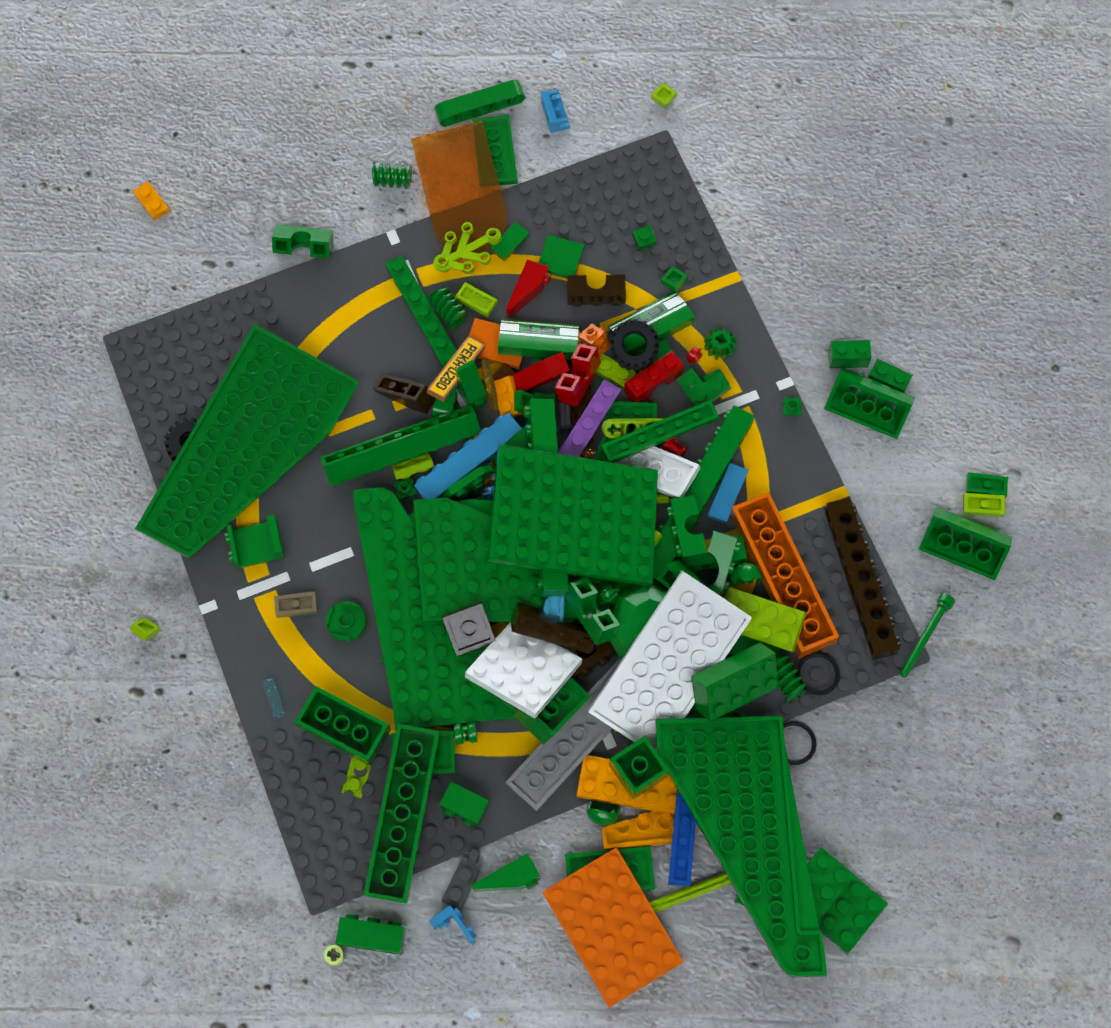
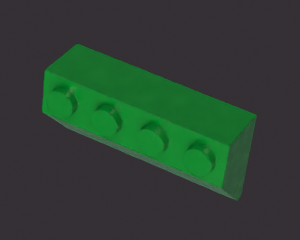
(869, 403)
(965, 543)

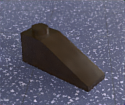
(405, 392)

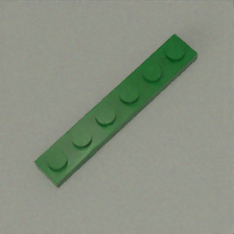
(660, 432)

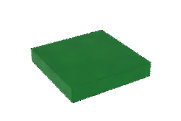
(561, 256)

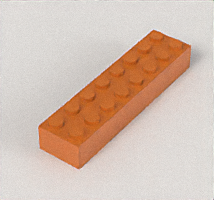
(783, 570)

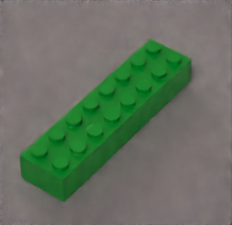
(402, 814)

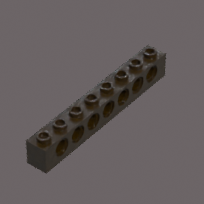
(877, 646)

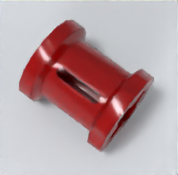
(675, 447)

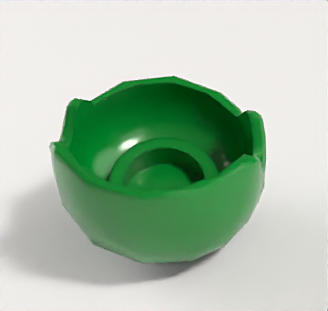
(745, 573)
(603, 813)

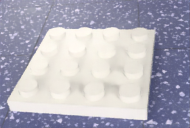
(523, 670)

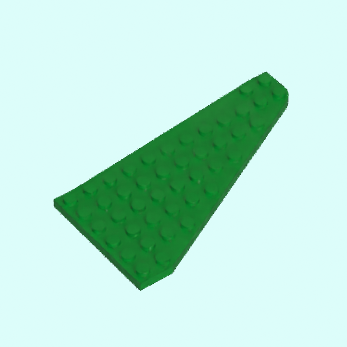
(418, 657)

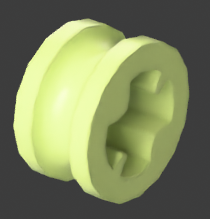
(339, 950)

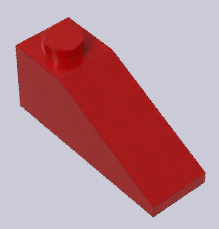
(529, 285)
(541, 373)

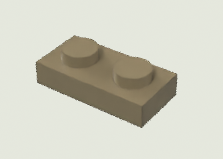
(295, 604)

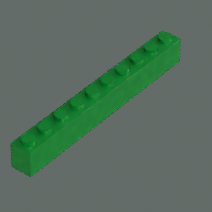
(543, 437)
(713, 467)

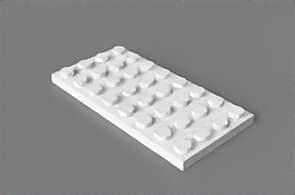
(680, 639)

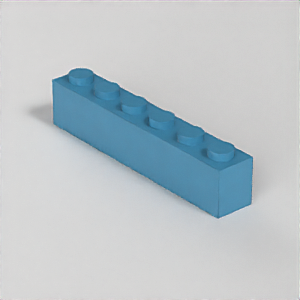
(472, 455)

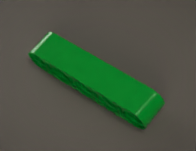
(479, 103)

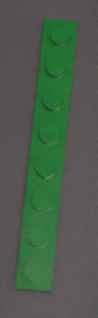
(421, 310)

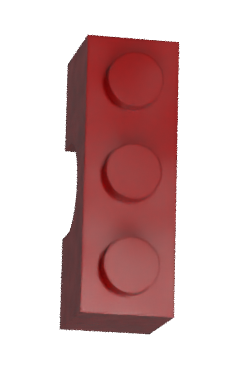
(664, 370)
(574, 385)

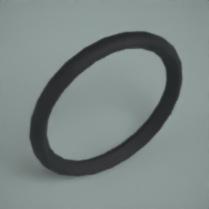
(837, 671)
(809, 756)

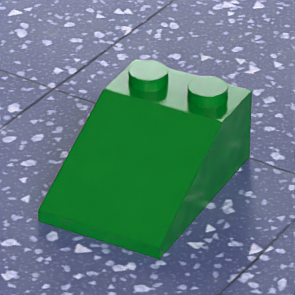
(556, 712)

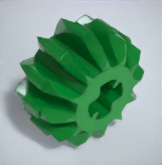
(724, 350)

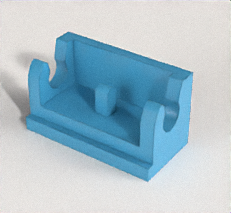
(554, 111)

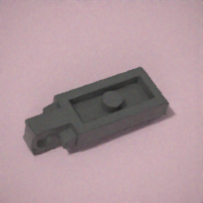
(462, 880)

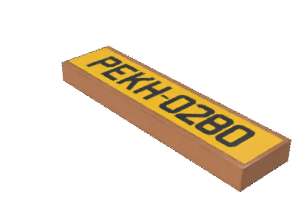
(447, 379)

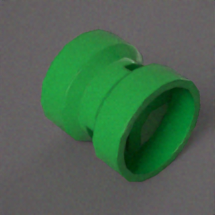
(460, 733)

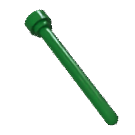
(945, 603)

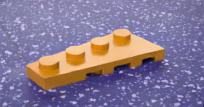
(641, 831)

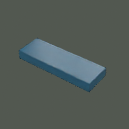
(727, 493)

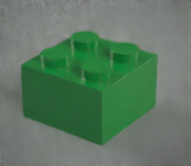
(639, 767)

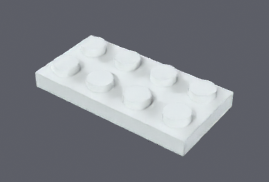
(674, 472)

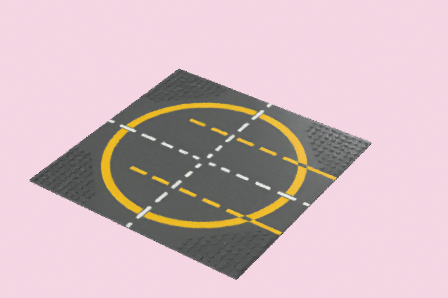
(360, 324)

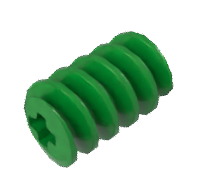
(391, 176)
(447, 307)
(788, 679)

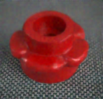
(694, 355)

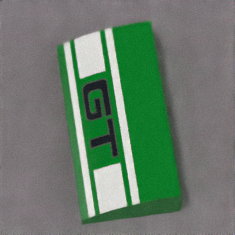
(664, 315)
(537, 339)

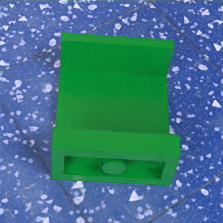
(255, 543)

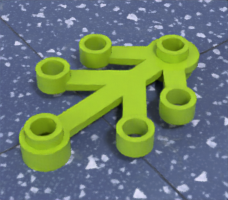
(465, 251)

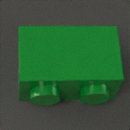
(849, 354)
(464, 805)

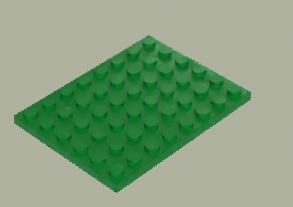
(573, 515)

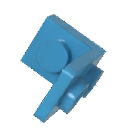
(443, 918)

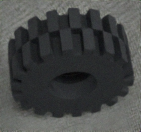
(178, 436)

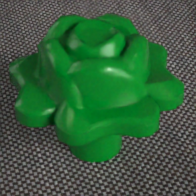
(608, 594)

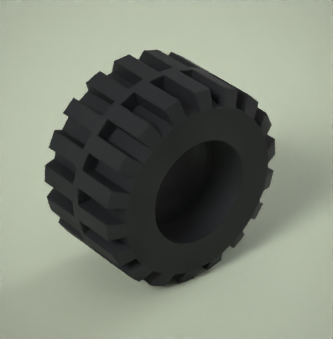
(629, 328)

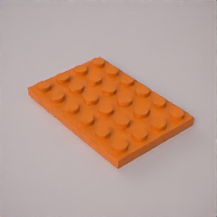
(612, 927)

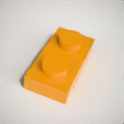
(151, 201)
(505, 394)

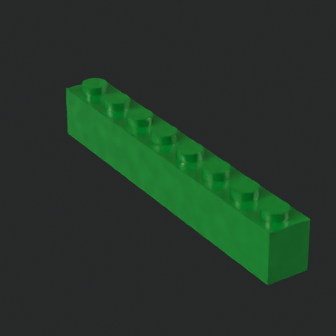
(401, 445)

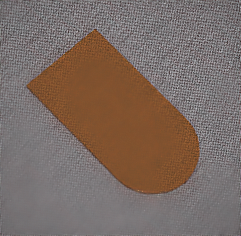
(460, 183)

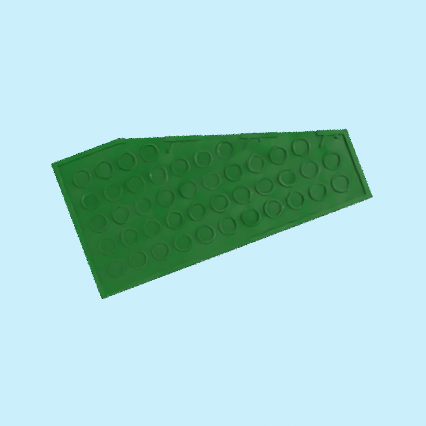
(252, 432)

